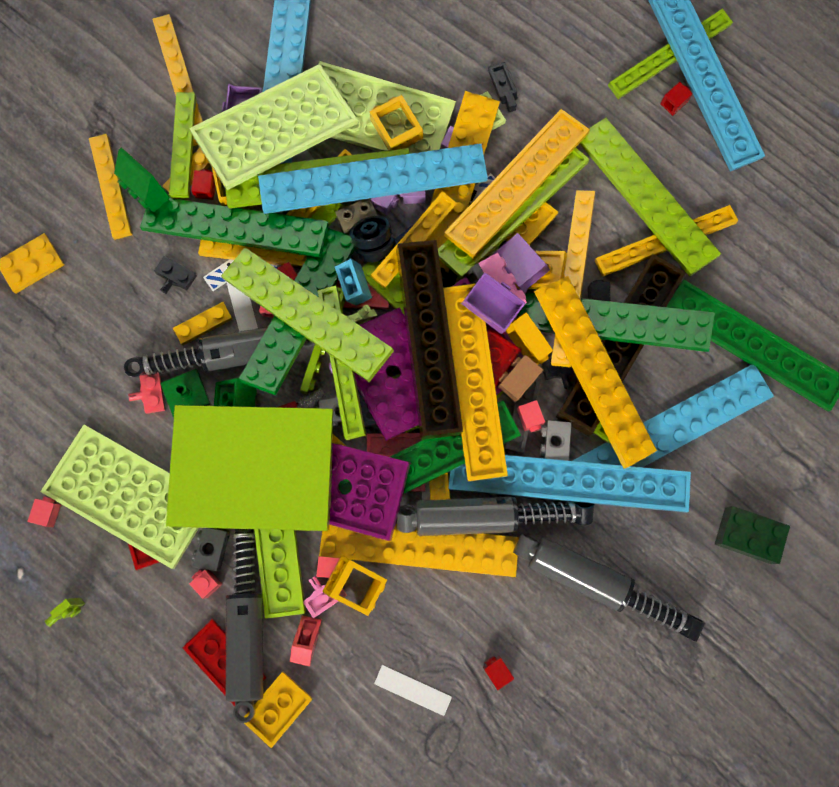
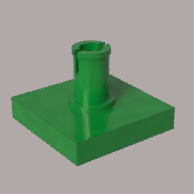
(185, 390)

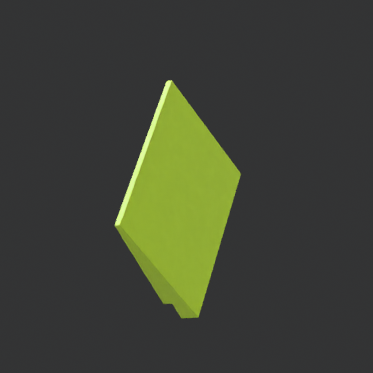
(250, 468)

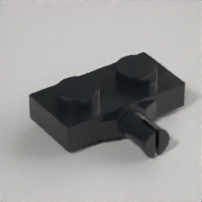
(174, 275)
(557, 372)

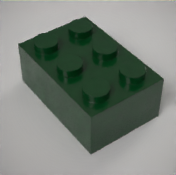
(752, 535)

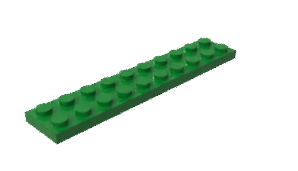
(237, 227)
(637, 323)
(281, 342)
(762, 348)
(440, 455)

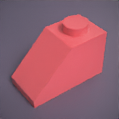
(305, 640)

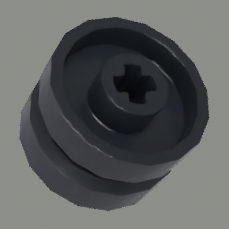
(372, 238)

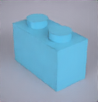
(353, 282)

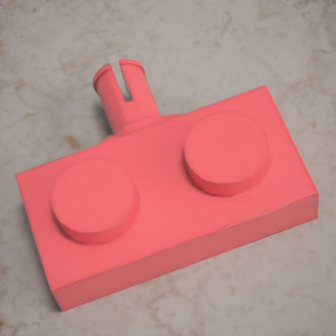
(150, 393)

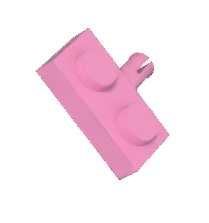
(319, 601)

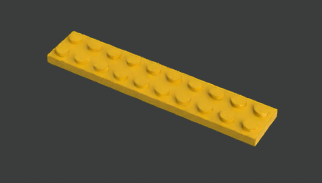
(471, 128)
(516, 183)
(595, 372)
(475, 388)
(461, 552)

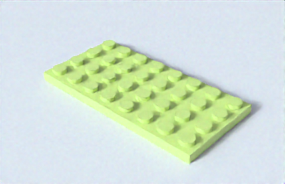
(365, 92)
(273, 126)
(119, 495)

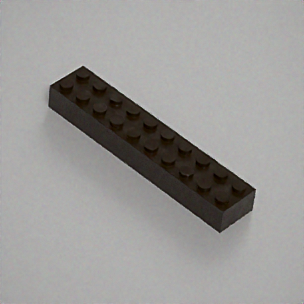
(652, 288)
(429, 340)

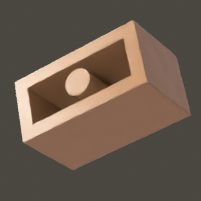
(520, 377)

